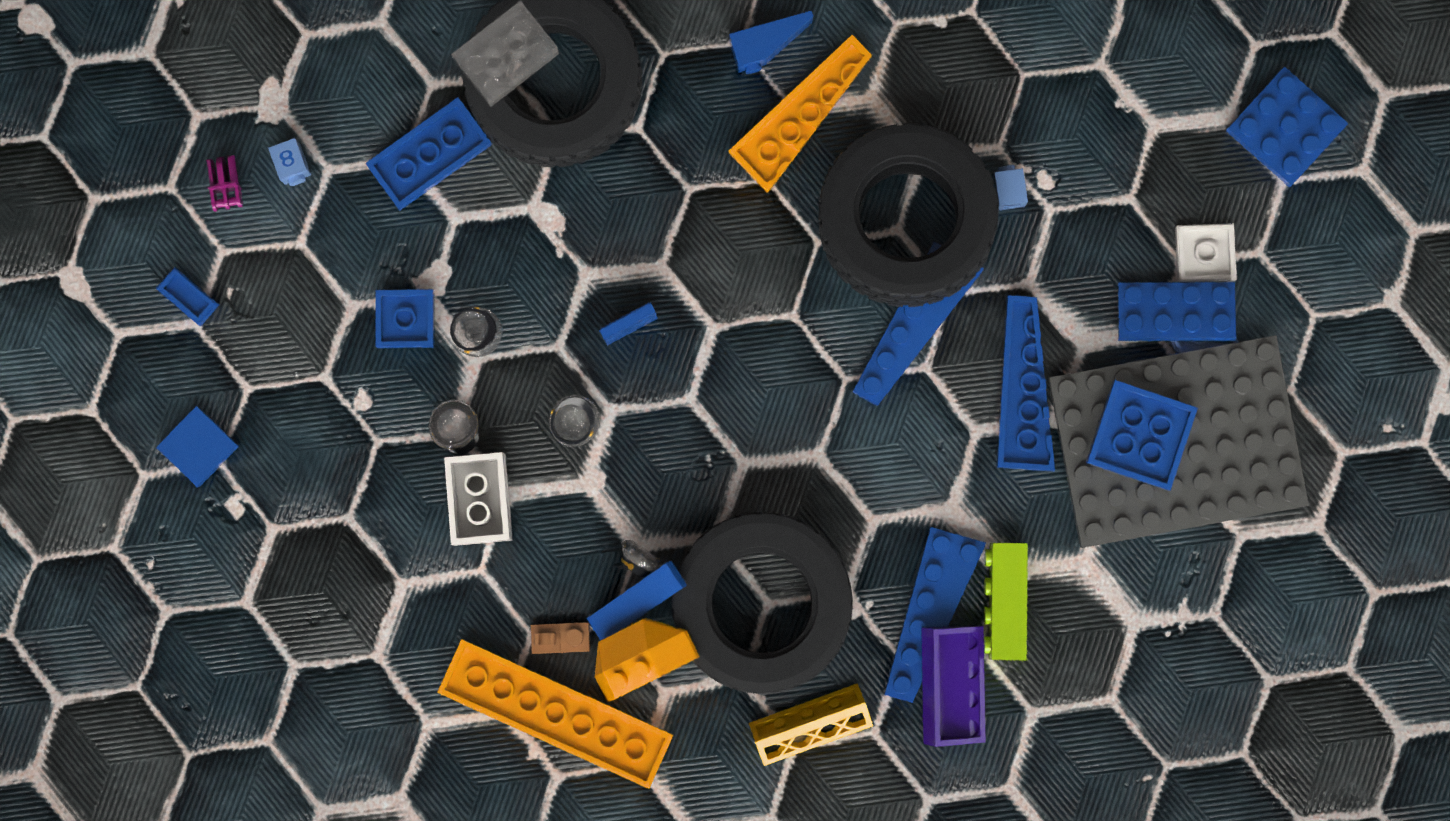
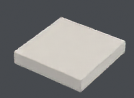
(1205, 253)

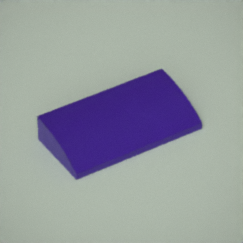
(953, 685)

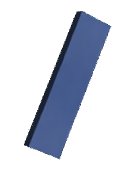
(637, 601)

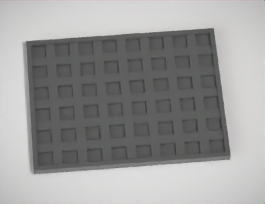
(1236, 458)

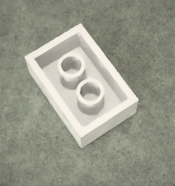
(478, 499)

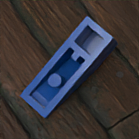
(761, 43)

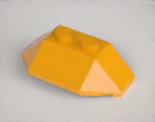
(640, 656)

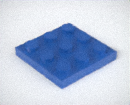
(1287, 127)
(1141, 435)

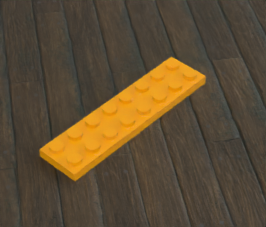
(555, 713)

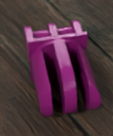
(224, 185)

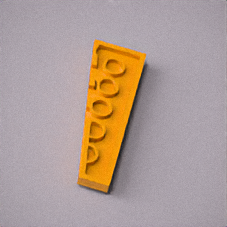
(786, 129)

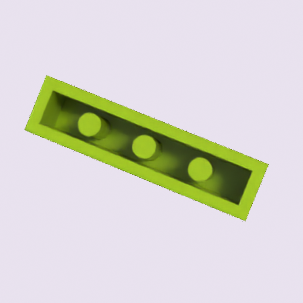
(1006, 601)

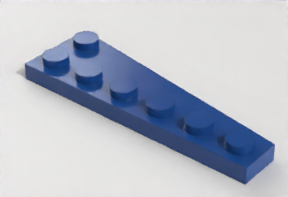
(903, 341)
(1024, 410)
(938, 587)

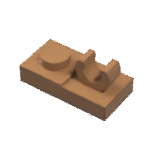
(560, 638)

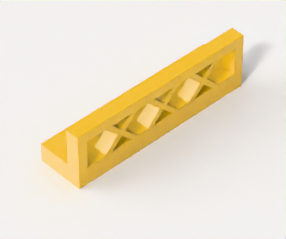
(809, 720)

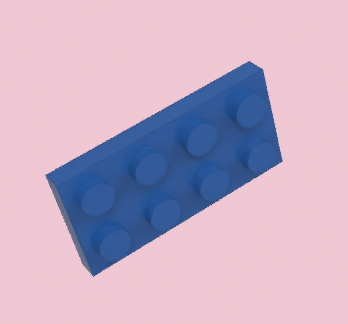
(428, 153)
(1176, 311)

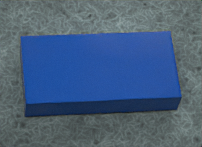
(187, 296)

